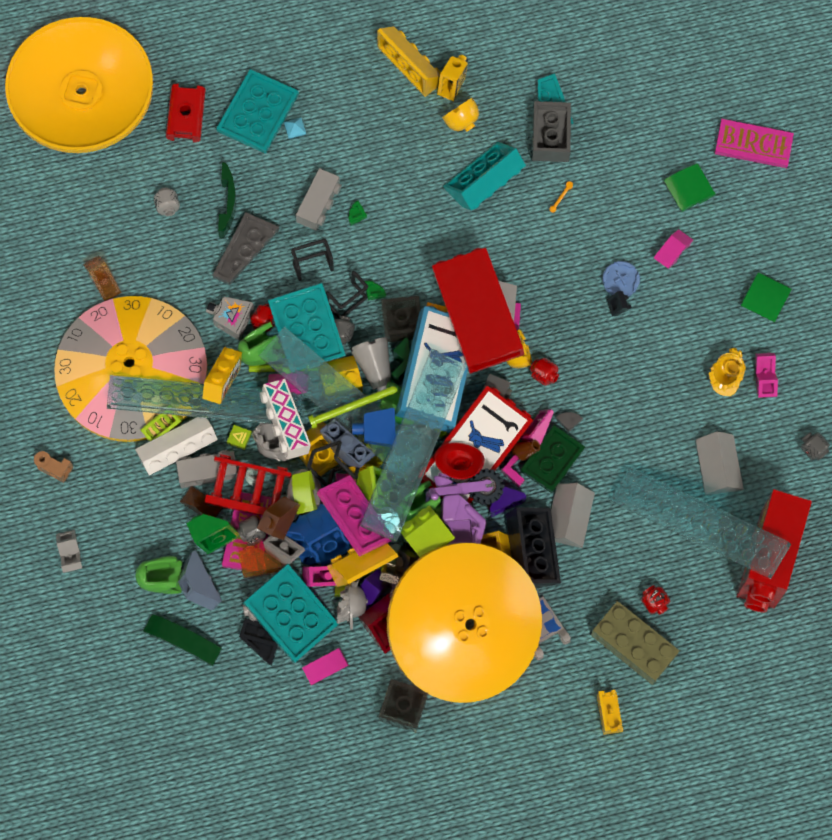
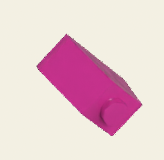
(317, 576)

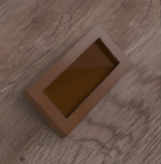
(196, 501)

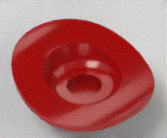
(459, 460)

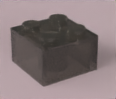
(400, 317)
(403, 706)

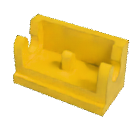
(609, 712)

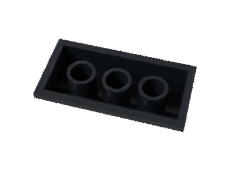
(534, 544)

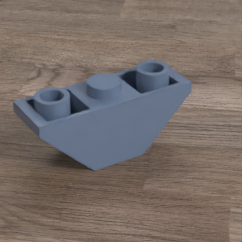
(352, 450)
(198, 583)

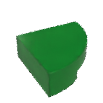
(356, 213)
(374, 291)

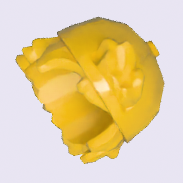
(727, 372)

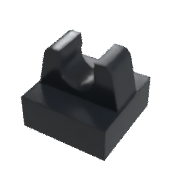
(618, 303)

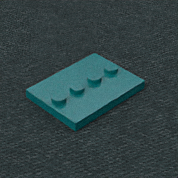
(257, 111)
(310, 320)
(290, 613)

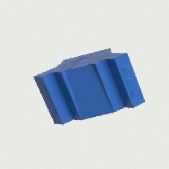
(318, 536)

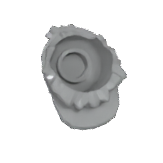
(267, 443)
(352, 604)

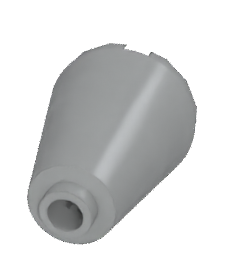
(374, 362)

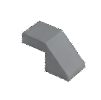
(69, 551)

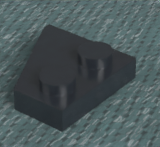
(259, 640)

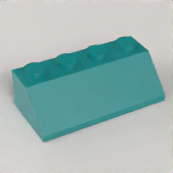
(485, 175)

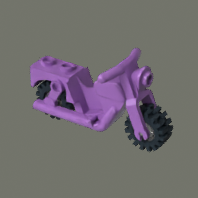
(456, 512)

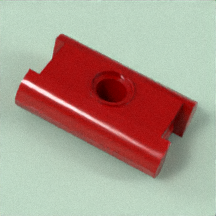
(188, 125)

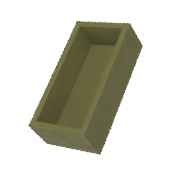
(635, 643)

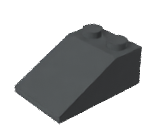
(551, 131)

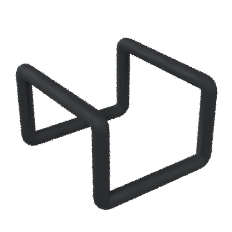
(328, 254)
(360, 292)
(342, 465)

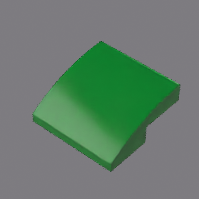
(689, 187)
(766, 297)

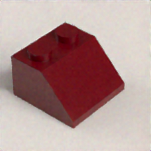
(375, 623)

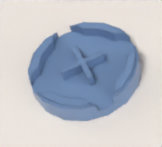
(621, 277)

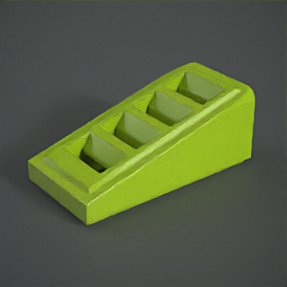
(150, 436)

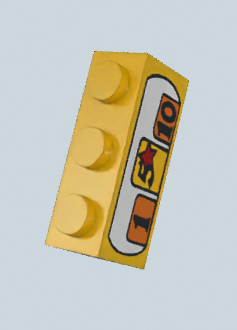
(222, 375)

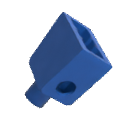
(377, 427)

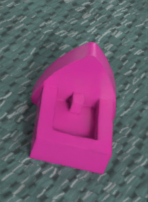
(511, 474)

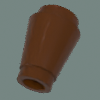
(525, 449)

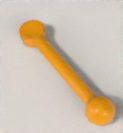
(569, 185)

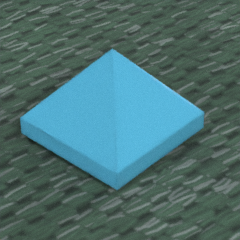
(295, 128)

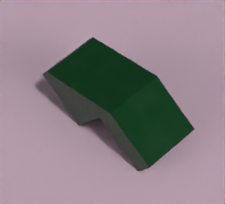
(401, 354)

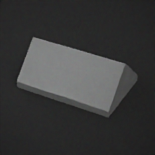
(719, 463)
(571, 513)

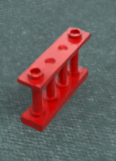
(235, 500)

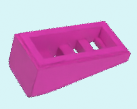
(538, 427)

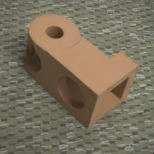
(53, 467)

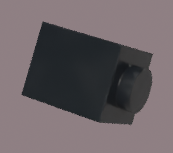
(406, 558)

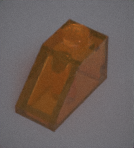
(102, 278)
(257, 562)

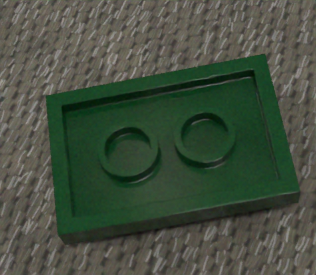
(553, 460)

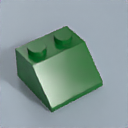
(211, 532)

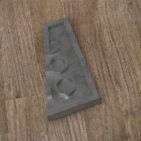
(244, 246)

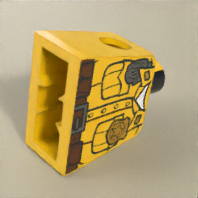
(455, 71)

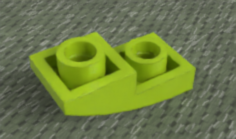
(303, 491)

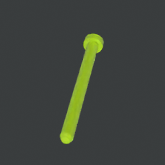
(351, 406)

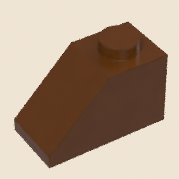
(279, 518)

